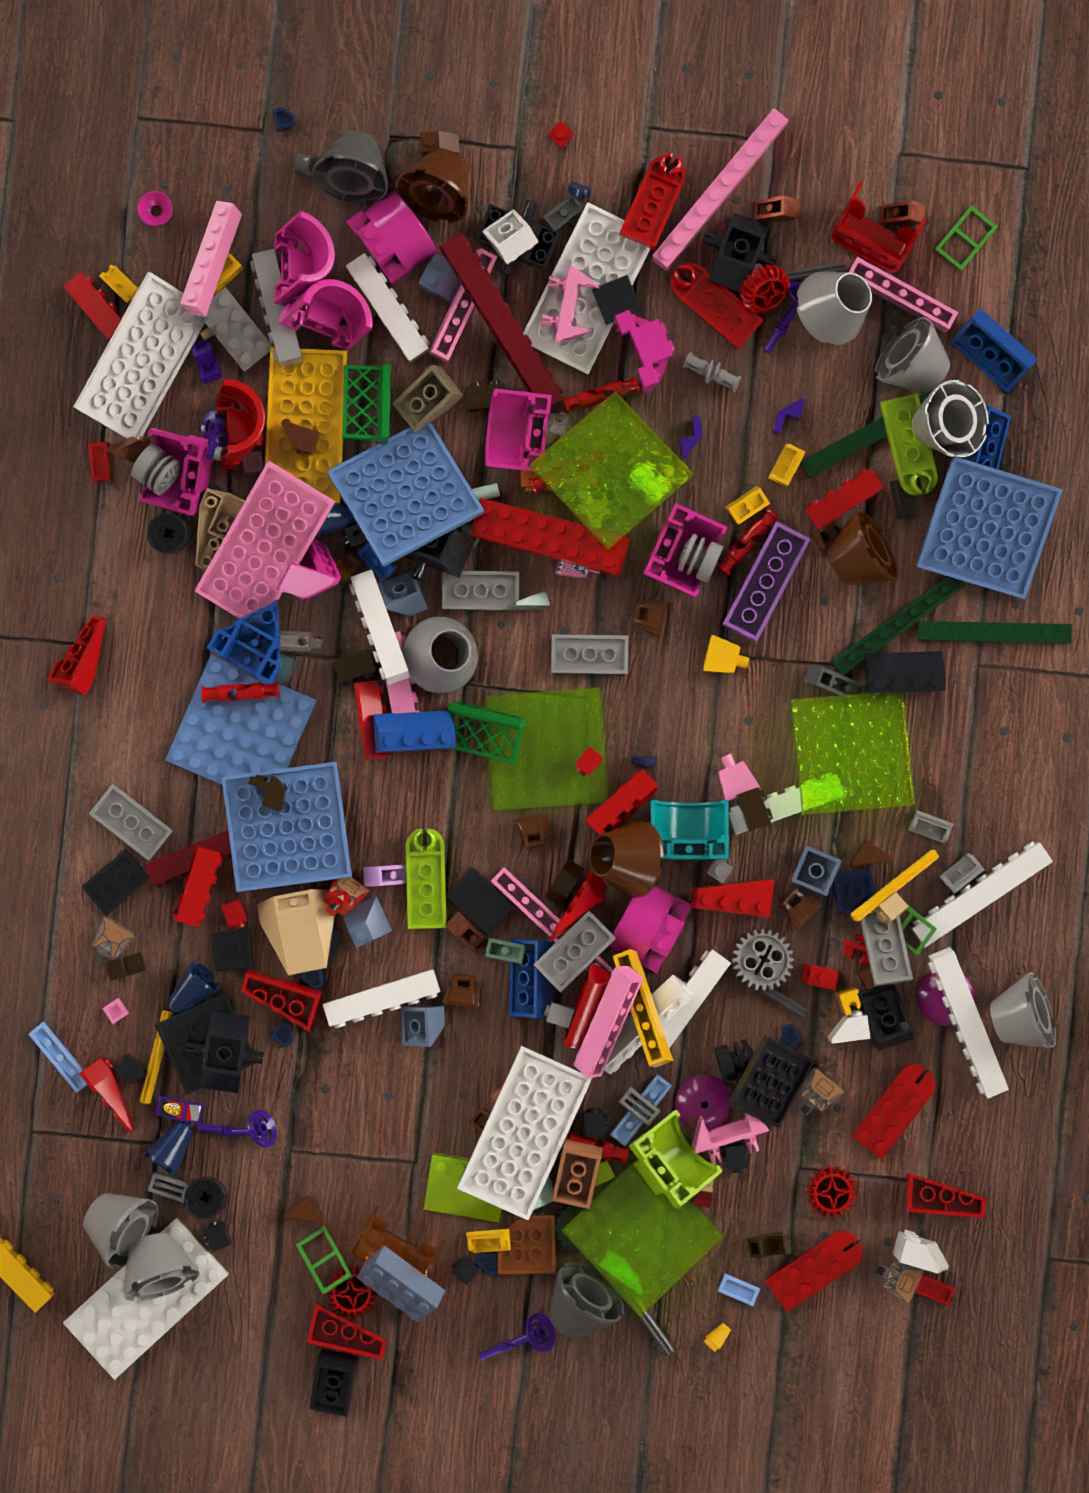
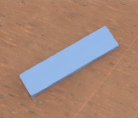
(58, 1055)
(630, 1123)

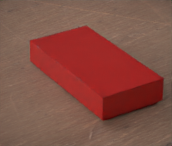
(99, 462)
(935, 1290)

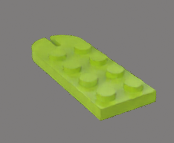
(909, 455)
(425, 880)

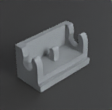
(930, 826)
(961, 873)

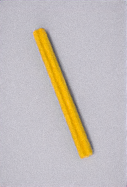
(894, 885)

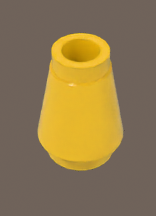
(717, 1337)

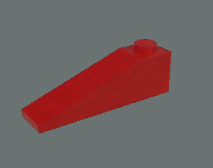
(80, 663)
(587, 897)
(103, 1080)

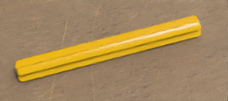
(154, 1064)

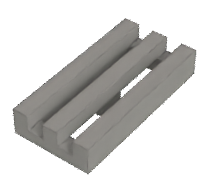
(627, 1095)
(169, 1179)

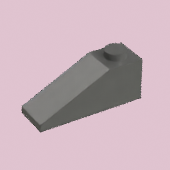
(832, 682)

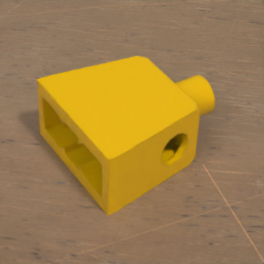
(723, 656)

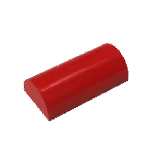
(586, 1005)

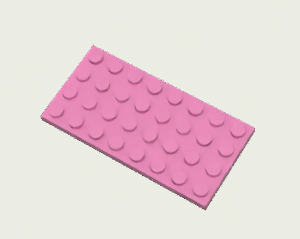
(264, 538)

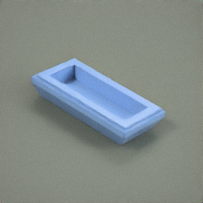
(738, 1289)

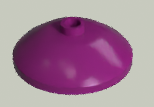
(931, 1002)
(700, 1089)

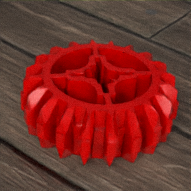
(765, 288)
(840, 1191)
(344, 1294)

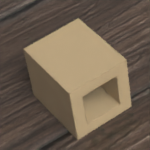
(891, 908)

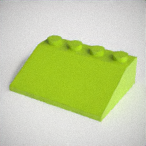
(446, 1198)

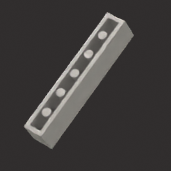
(284, 338)

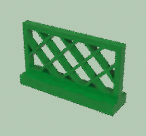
(382, 406)
(492, 717)

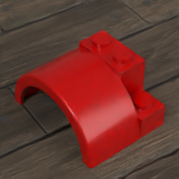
(242, 426)

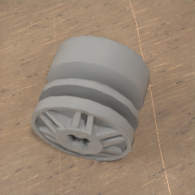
(156, 469)
(700, 558)

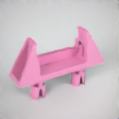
(570, 285)
(726, 1134)

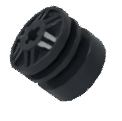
(158, 529)
(733, 1062)
(201, 1208)

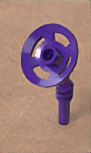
(783, 325)
(213, 435)
(254, 1131)
(532, 1335)

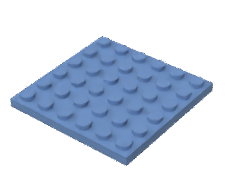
(405, 493)
(989, 527)
(238, 735)
(289, 845)

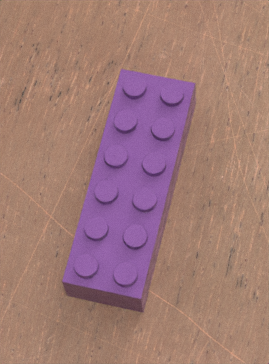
(766, 582)

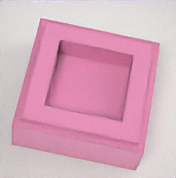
(115, 1011)

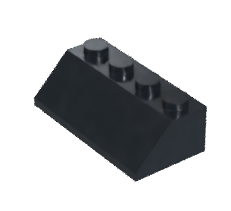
(904, 672)

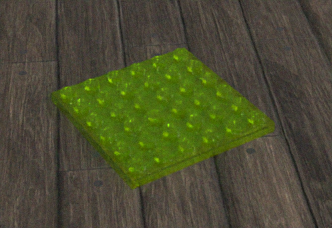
(611, 470)
(554, 738)
(852, 752)
(640, 1238)

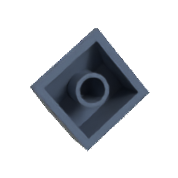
(816, 870)

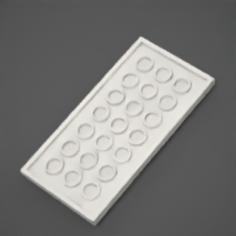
(602, 257)
(140, 359)
(524, 1133)
(121, 1329)

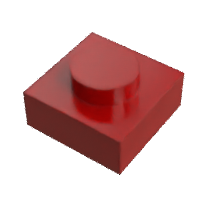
(560, 134)

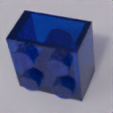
(852, 890)

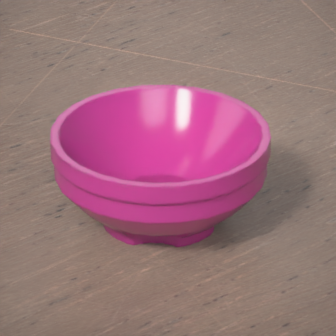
(153, 199)

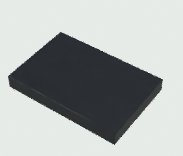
(115, 882)
(479, 901)

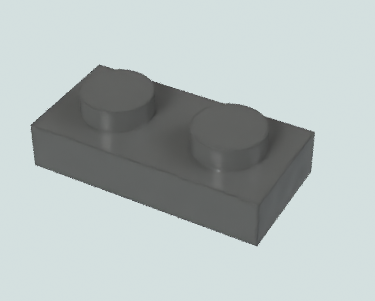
(563, 213)

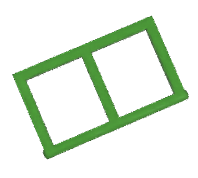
(966, 238)
(924, 921)
(312, 1267)

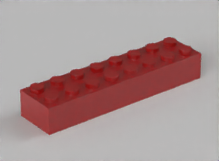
(547, 537)

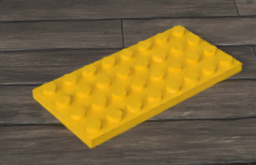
(313, 398)

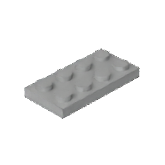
(236, 330)
(480, 590)
(589, 654)
(131, 822)
(886, 950)
(574, 951)

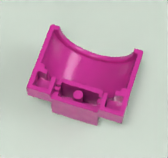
(393, 232)
(302, 267)
(322, 309)
(650, 346)
(515, 430)
(193, 477)
(671, 543)
(650, 926)

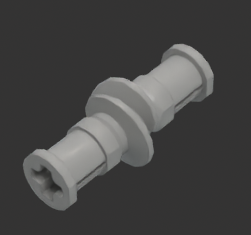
(712, 372)

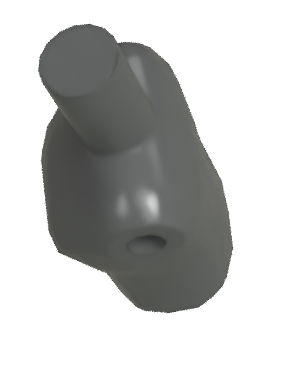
(305, 164)

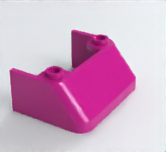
(313, 574)

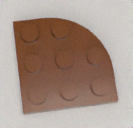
(531, 1247)

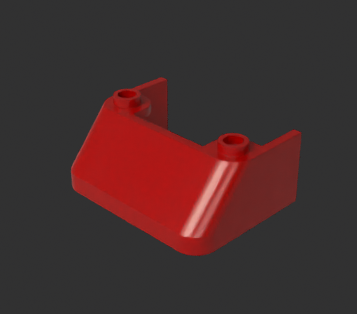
(871, 239)

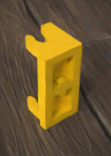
(229, 272)
(119, 284)
(786, 465)
(747, 505)
(848, 997)
(488, 1240)

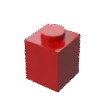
(588, 762)
(235, 914)

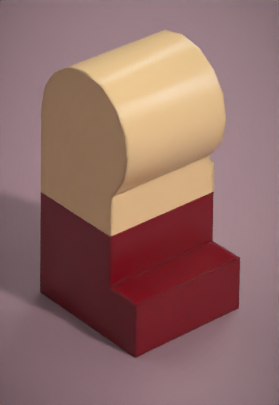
(704, 1196)

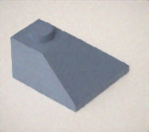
(439, 279)
(402, 594)
(367, 922)
(421, 1025)

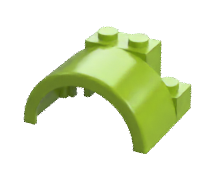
(670, 1162)

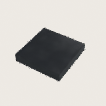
(616, 298)
(232, 950)

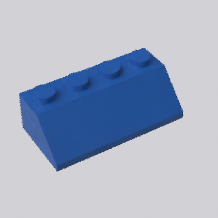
(993, 350)
(992, 448)
(413, 731)
(528, 986)

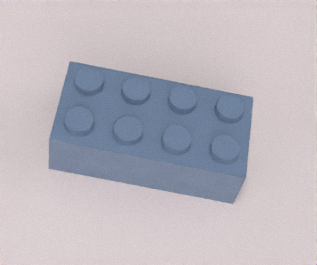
(401, 1284)

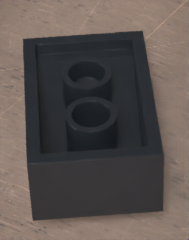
(886, 1016)
(333, 1382)

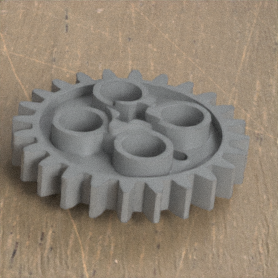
(777, 968)

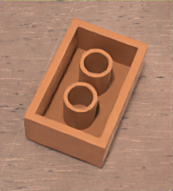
(577, 1174)

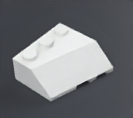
(919, 1252)

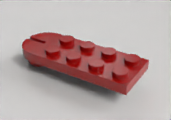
(654, 201)
(714, 304)
(895, 1109)
(815, 1269)

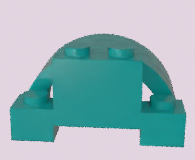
(690, 828)

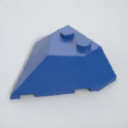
(252, 643)

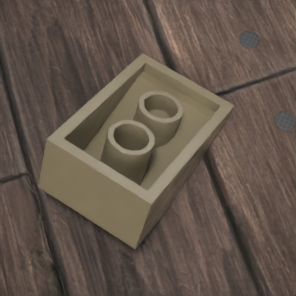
(427, 398)

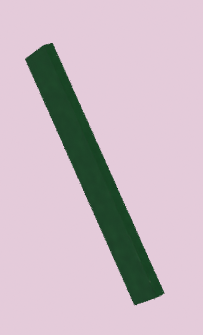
(847, 446)
(897, 624)
(994, 632)

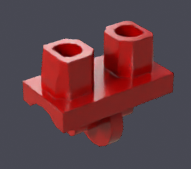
(850, 948)

